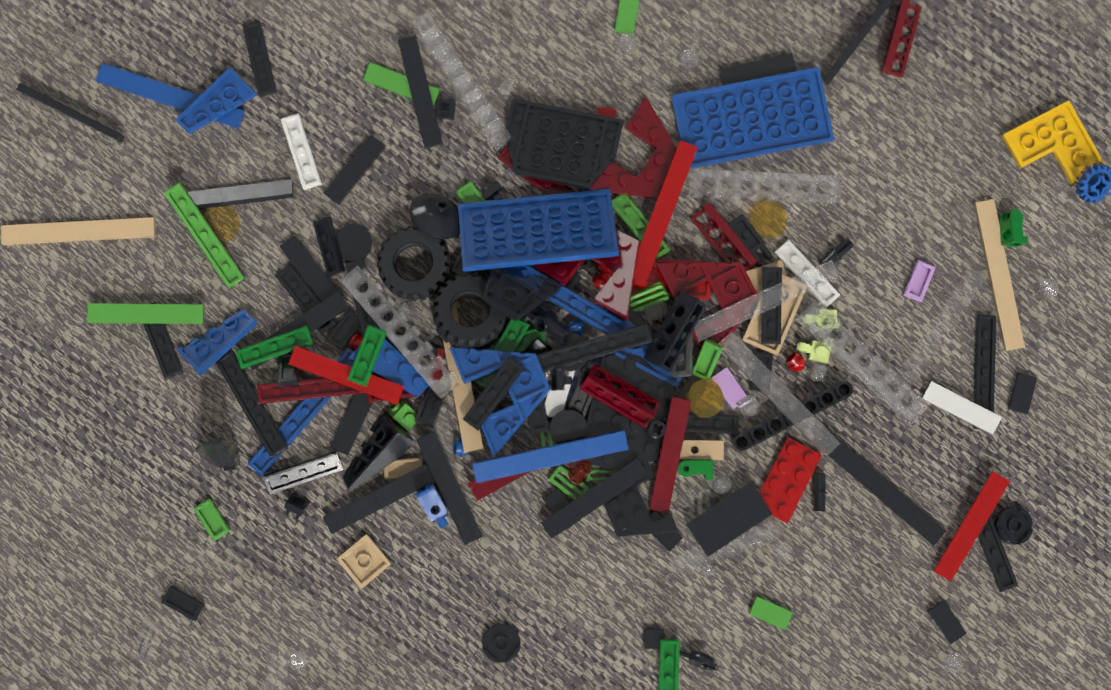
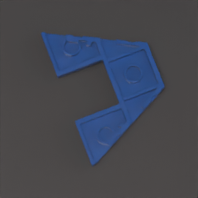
(526, 391)

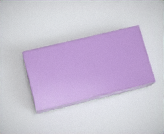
(919, 281)
(730, 388)

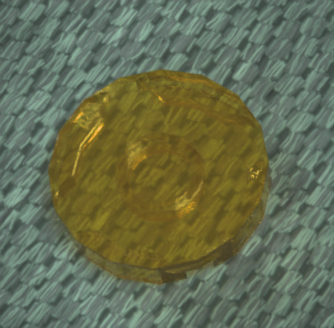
(768, 219)
(224, 222)
(705, 397)

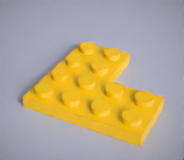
(1054, 132)

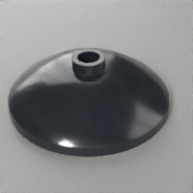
(435, 216)

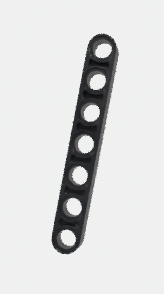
(785, 423)

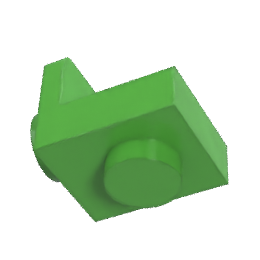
(403, 414)

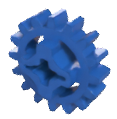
(1094, 182)

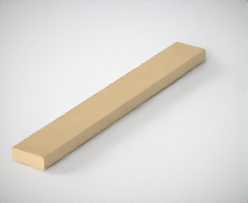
(78, 231)
(999, 275)
(463, 400)

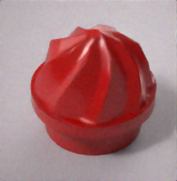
(795, 362)

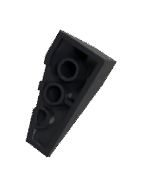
(385, 446)
(220, 453)

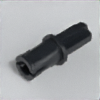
(838, 252)
(819, 491)

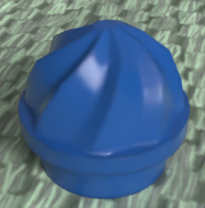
(576, 327)
(458, 448)

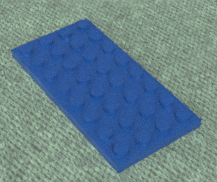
(754, 117)
(537, 230)

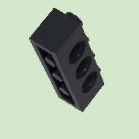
(680, 319)

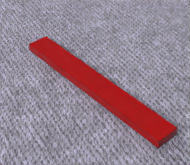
(663, 211)

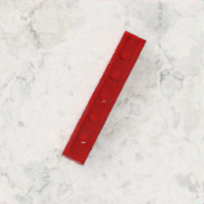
(340, 372)
(971, 526)

